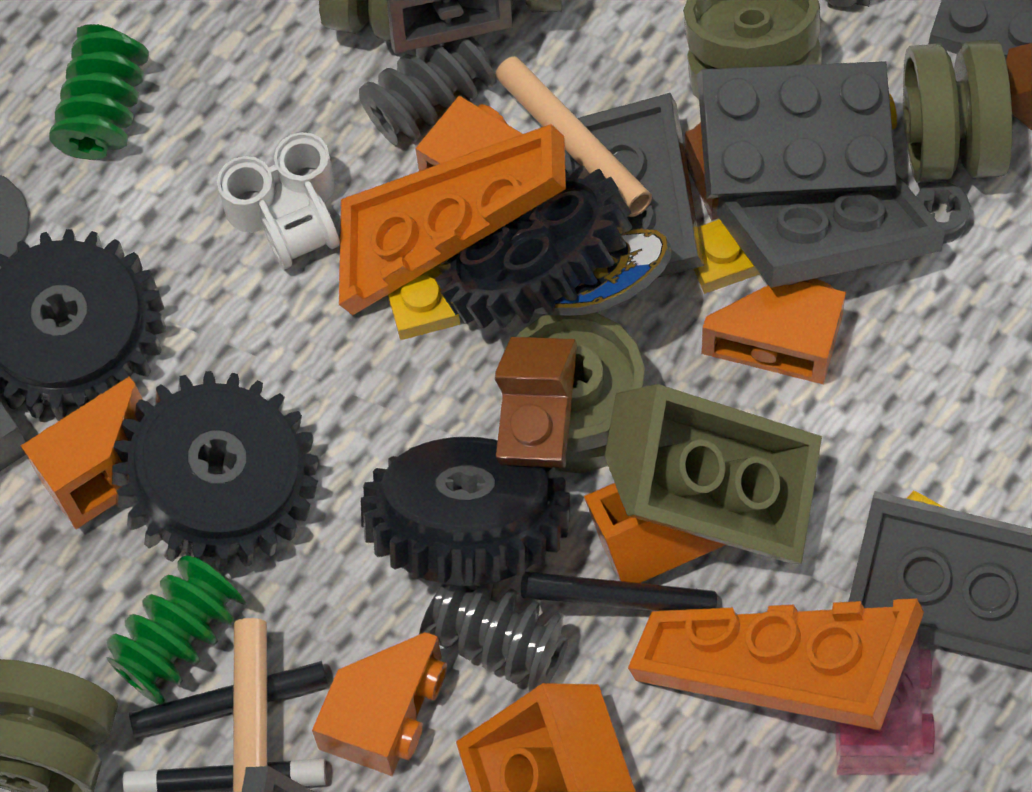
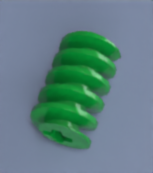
(98, 93)
(172, 626)

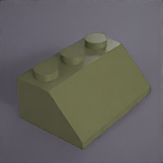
(713, 470)

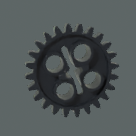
(539, 254)

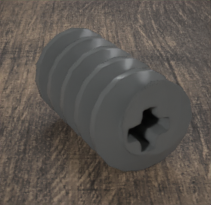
(424, 83)
(497, 632)

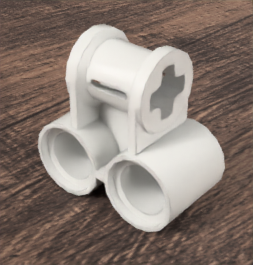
(288, 204)

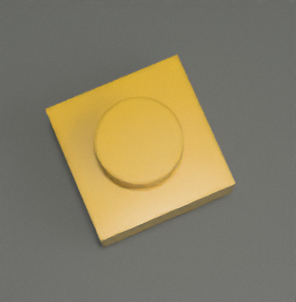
(722, 258)
(421, 307)

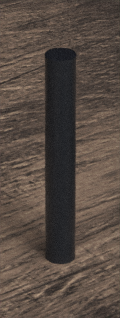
(614, 593)
(220, 700)

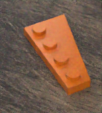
(437, 212)
(800, 662)

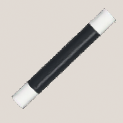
(217, 778)

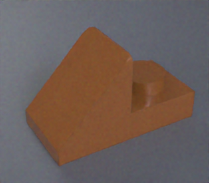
(536, 401)

